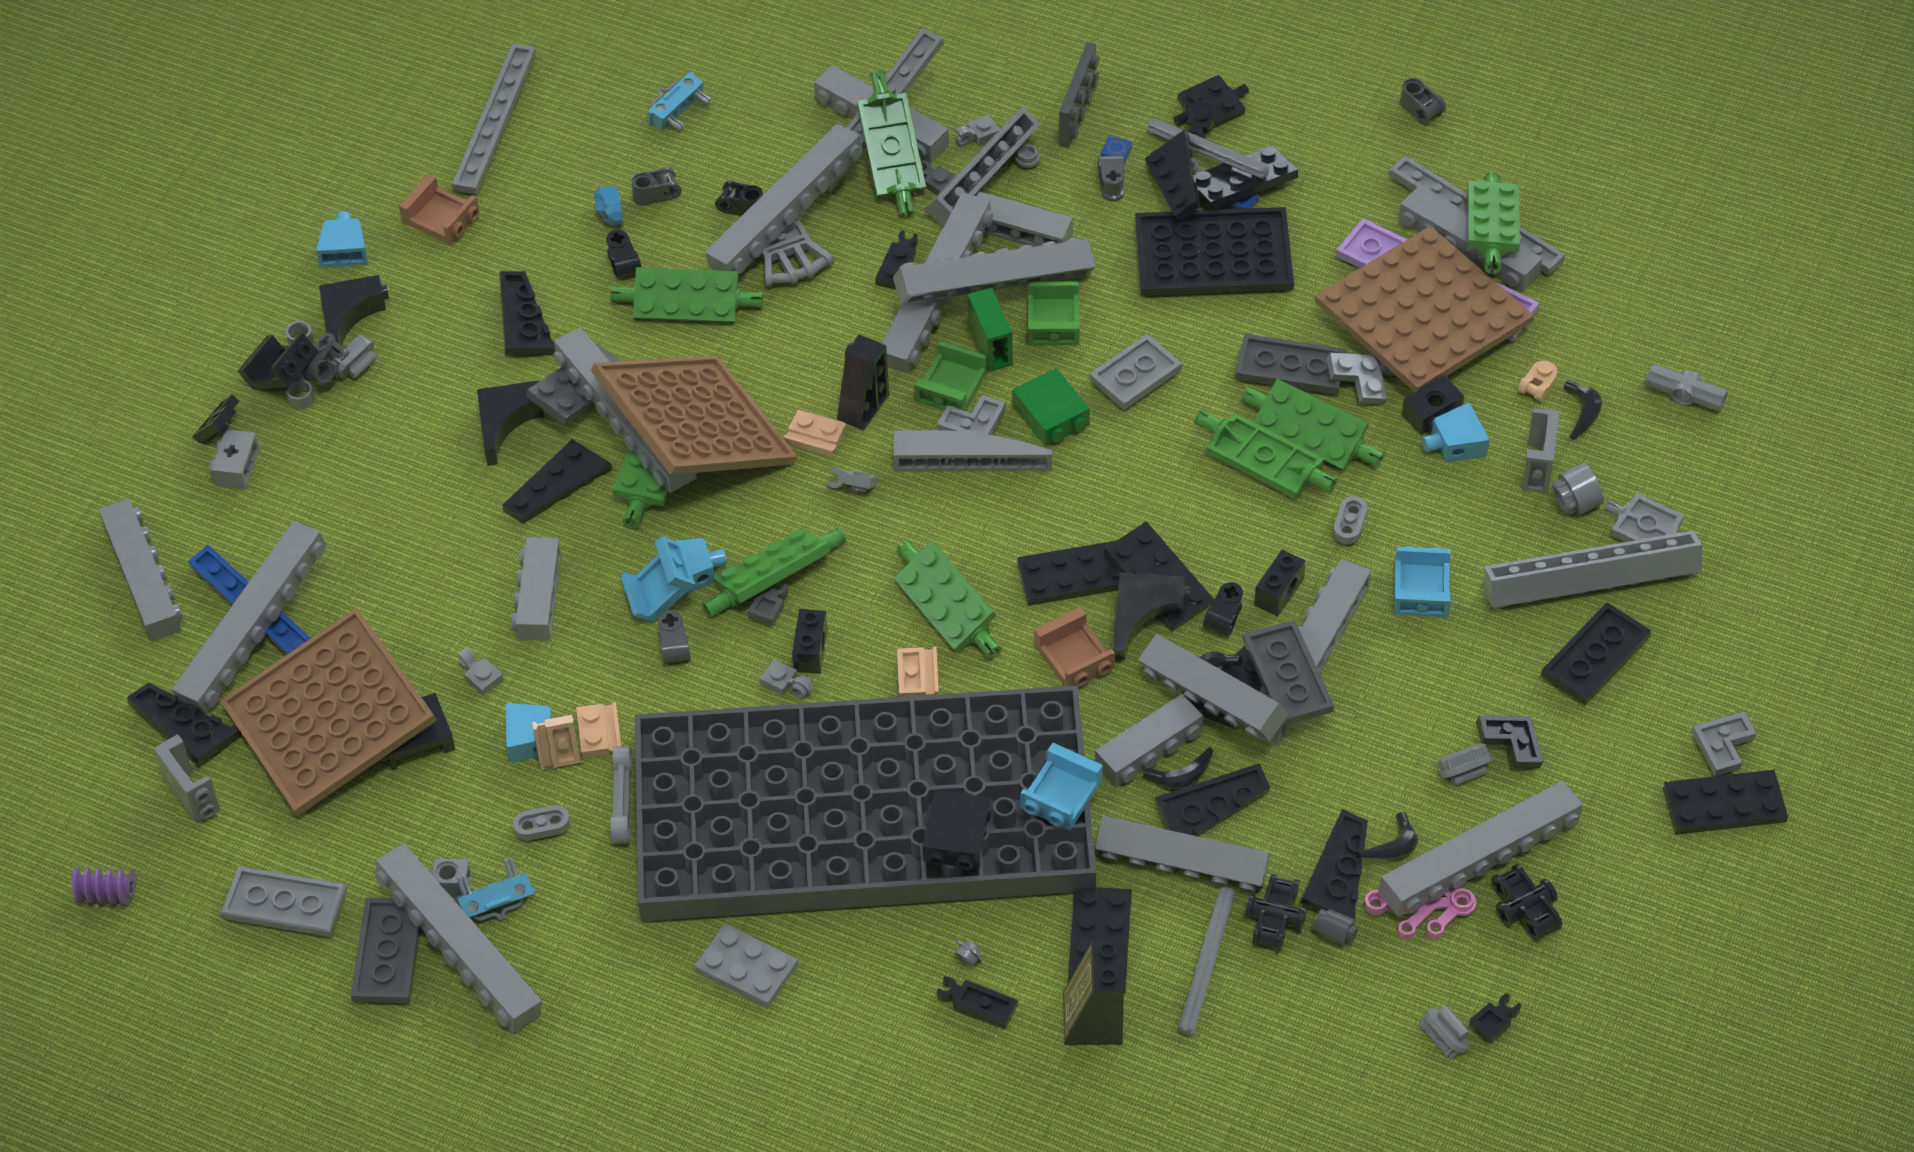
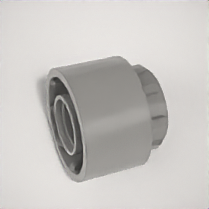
(1577, 490)

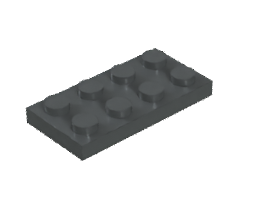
(1078, 95)
(1290, 361)
(561, 396)
(1288, 671)
(385, 954)

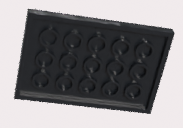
(1214, 251)

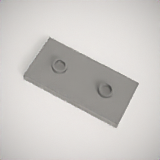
(284, 901)

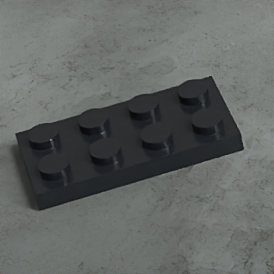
(1228, 184)
(1146, 553)
(1067, 574)
(1596, 653)
(1725, 802)
(1099, 916)

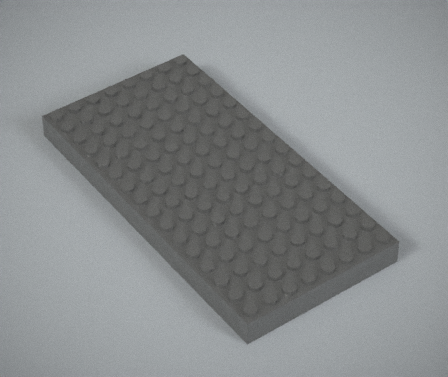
(838, 798)

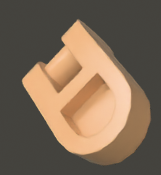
(1541, 374)

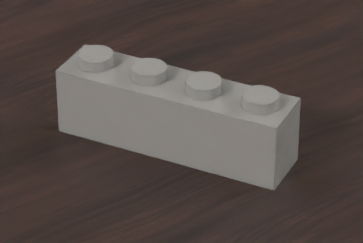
(1026, 223)
(537, 588)
(1149, 740)

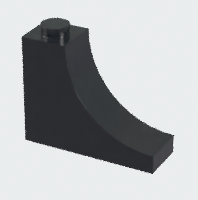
(350, 302)
(501, 412)
(1142, 599)

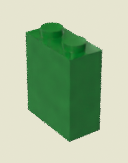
(990, 329)
(1051, 407)

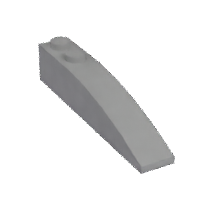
(965, 452)

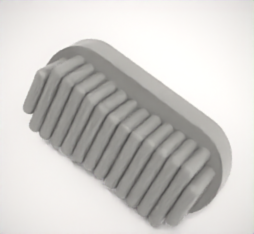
(359, 358)
(1465, 764)
(1446, 1031)

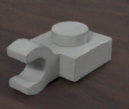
(977, 130)
(859, 480)
(481, 674)

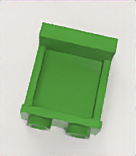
(1053, 313)
(951, 378)

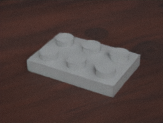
(1135, 371)
(746, 965)

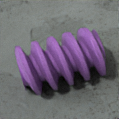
(103, 887)

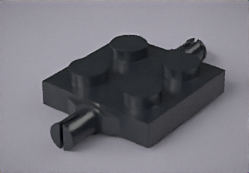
(1217, 93)

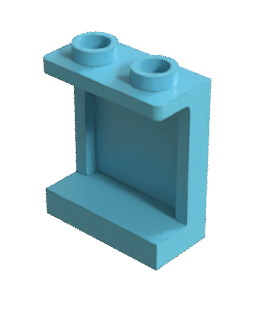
(659, 582)
(1422, 582)
(1062, 787)

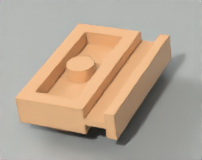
(815, 433)
(917, 672)
(598, 729)
(556, 742)

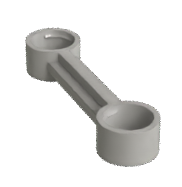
(300, 382)
(621, 795)

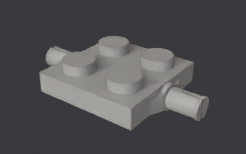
(1643, 519)

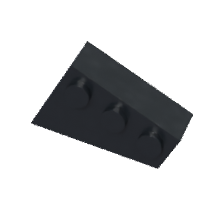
(863, 382)

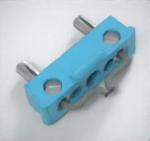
(675, 101)
(495, 894)

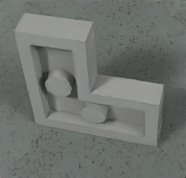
(1363, 371)
(981, 420)
(1718, 741)

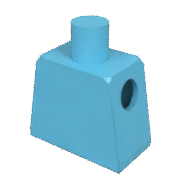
(341, 242)
(1458, 435)
(702, 562)
(519, 729)

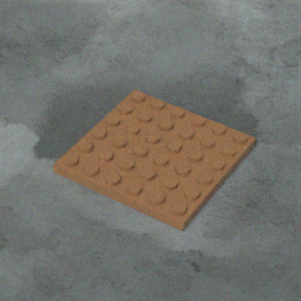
(1423, 309)
(693, 414)
(327, 711)

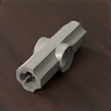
(1686, 387)

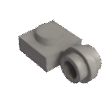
(781, 677)

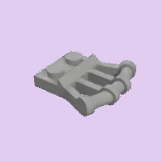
(789, 242)

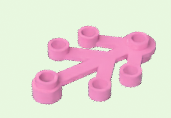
(1448, 902)

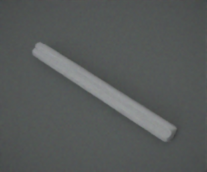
(1211, 149)
(1206, 961)

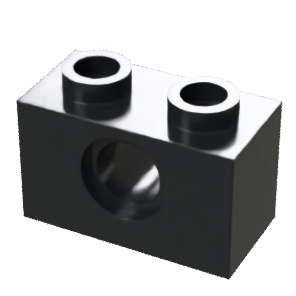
(1431, 402)
(1279, 583)
(809, 641)

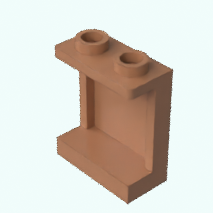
(438, 211)
(1073, 649)

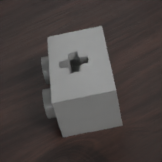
(234, 459)

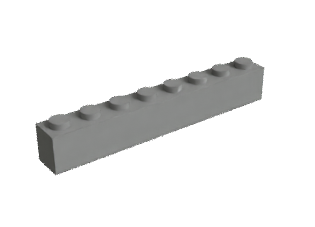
(785, 201)
(995, 270)
(915, 321)
(577, 355)
(1592, 569)
(1330, 616)
(250, 617)
(1480, 849)
(458, 938)

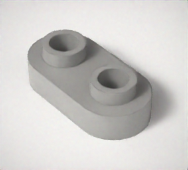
(1349, 522)
(541, 822)

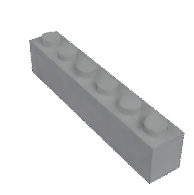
(843, 91)
(983, 164)
(1425, 210)
(140, 569)
(1212, 687)
(1182, 851)

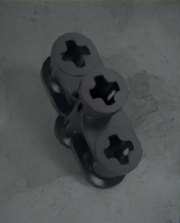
(1526, 902)
(1276, 912)

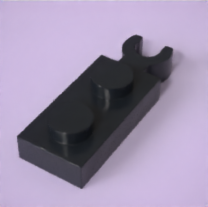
(896, 256)
(979, 1001)

